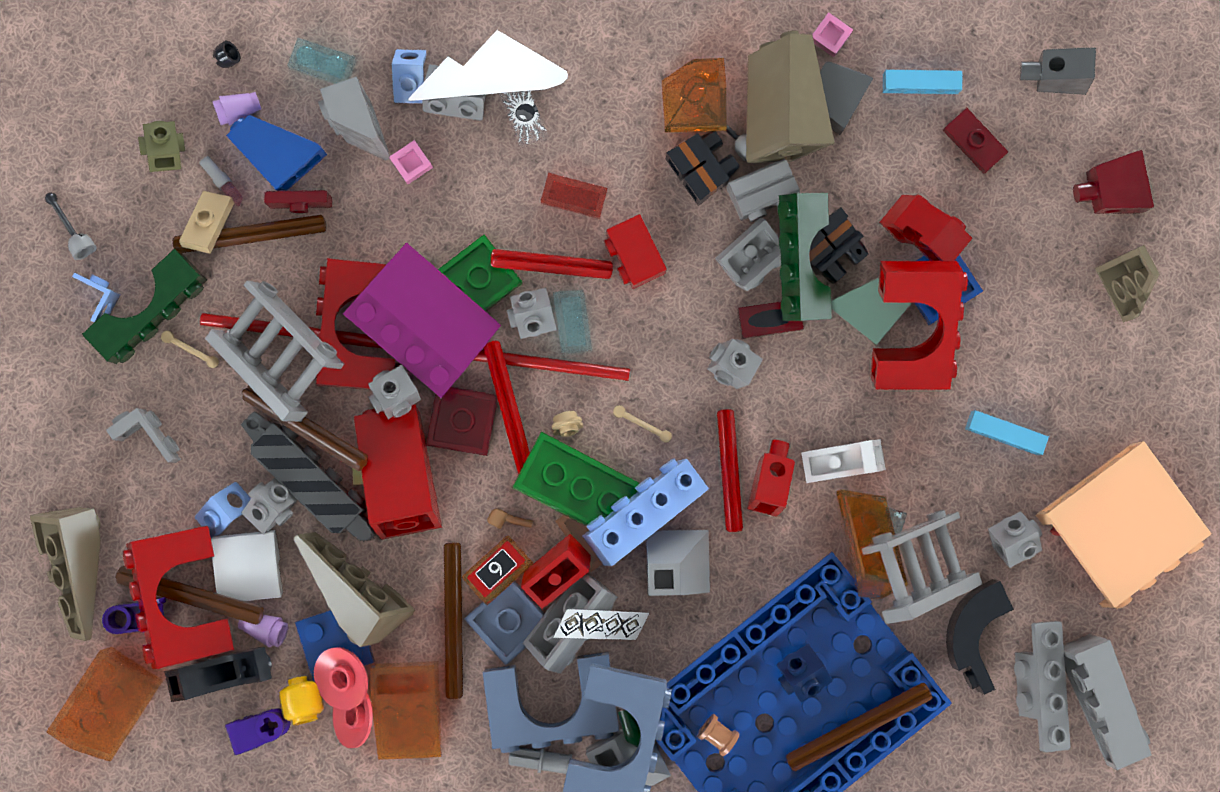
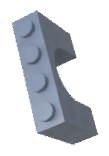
(643, 699)
(514, 727)

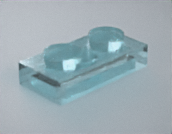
(321, 62)

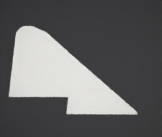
(495, 68)

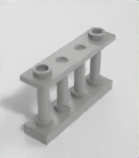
(248, 362)
(941, 589)

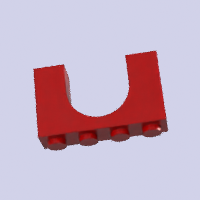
(343, 283)
(932, 362)
(165, 641)

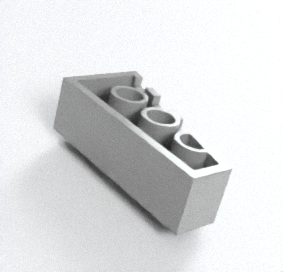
(1106, 700)

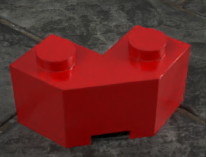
(927, 227)

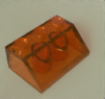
(861, 520)
(105, 705)

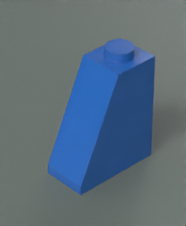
(275, 151)

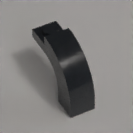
(965, 629)
(218, 674)

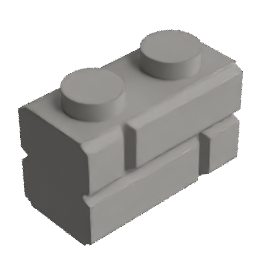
(761, 190)

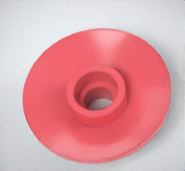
(341, 678)
(353, 725)

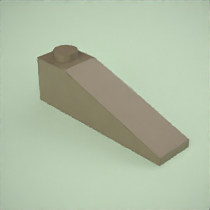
(1129, 281)
(73, 549)
(356, 602)

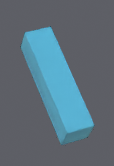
(922, 81)
(1006, 432)

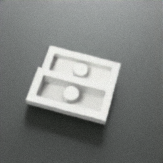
(247, 566)

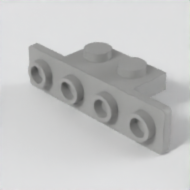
(1043, 686)

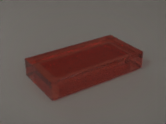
(574, 195)

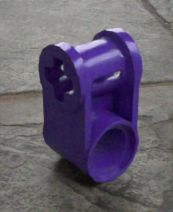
(130, 610)
(254, 730)

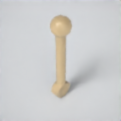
(168, 337)
(619, 412)

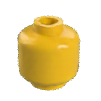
(301, 701)

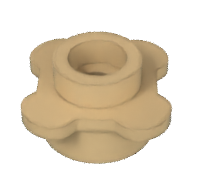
(566, 424)

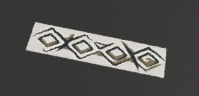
(601, 624)

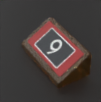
(497, 570)

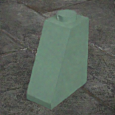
(867, 312)

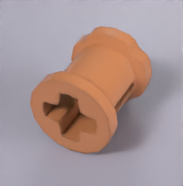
(718, 735)

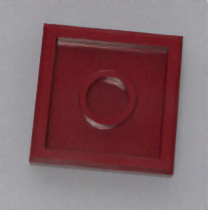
(462, 421)

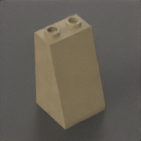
(786, 101)

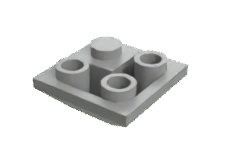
(678, 562)
(617, 750)

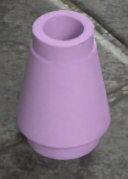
(237, 106)
(269, 632)

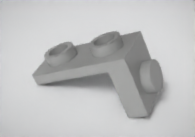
(128, 423)

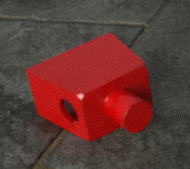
(769, 492)

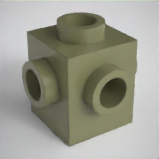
(161, 146)

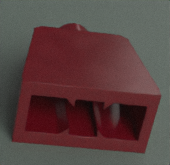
(1117, 186)

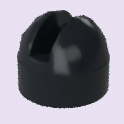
(226, 54)

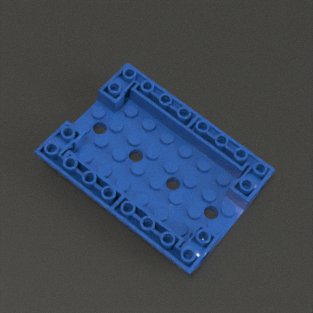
(741, 682)

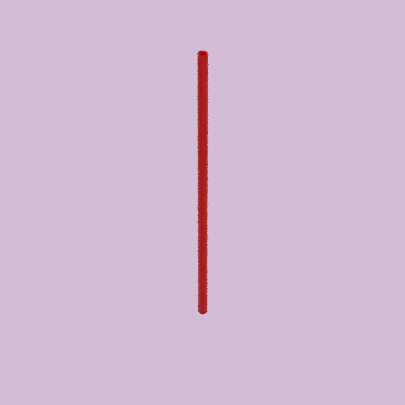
(510, 358)

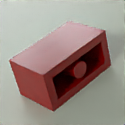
(635, 252)
(556, 571)

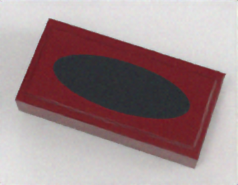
(765, 320)

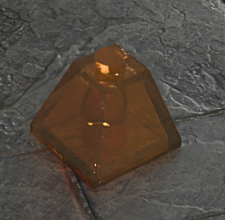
(696, 97)

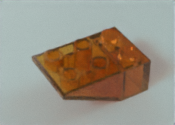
(406, 709)

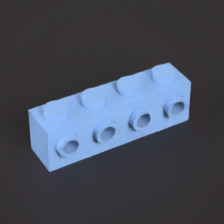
(645, 511)

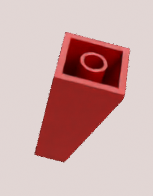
(397, 474)

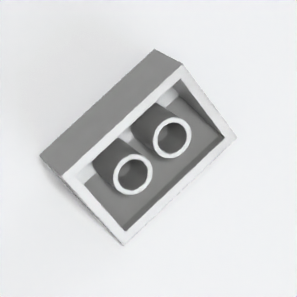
(353, 116)
(558, 653)

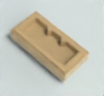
(206, 222)

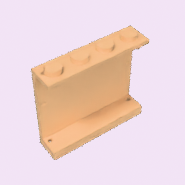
(1126, 524)

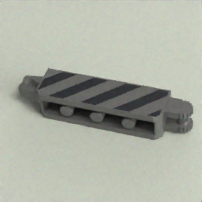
(306, 478)

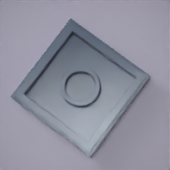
(506, 621)

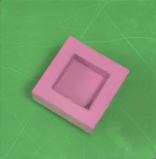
(831, 34)
(411, 162)

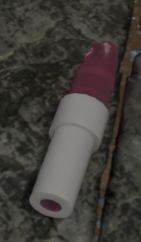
(221, 180)

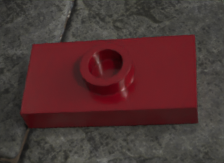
(975, 140)
(298, 201)

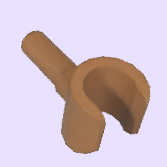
(498, 517)

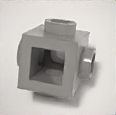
(531, 313)
(734, 363)
(393, 392)
(269, 505)
(1016, 539)

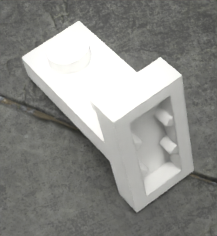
(843, 461)

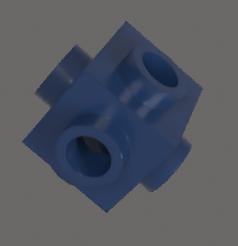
(803, 673)

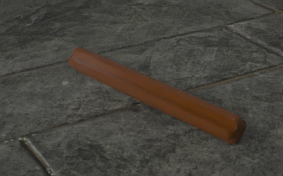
(264, 232)
(314, 433)
(200, 598)
(453, 621)
(859, 726)

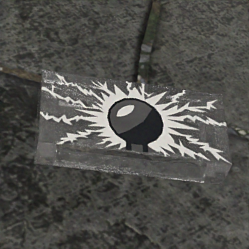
(524, 117)

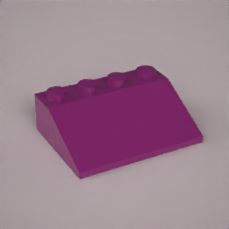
(422, 320)

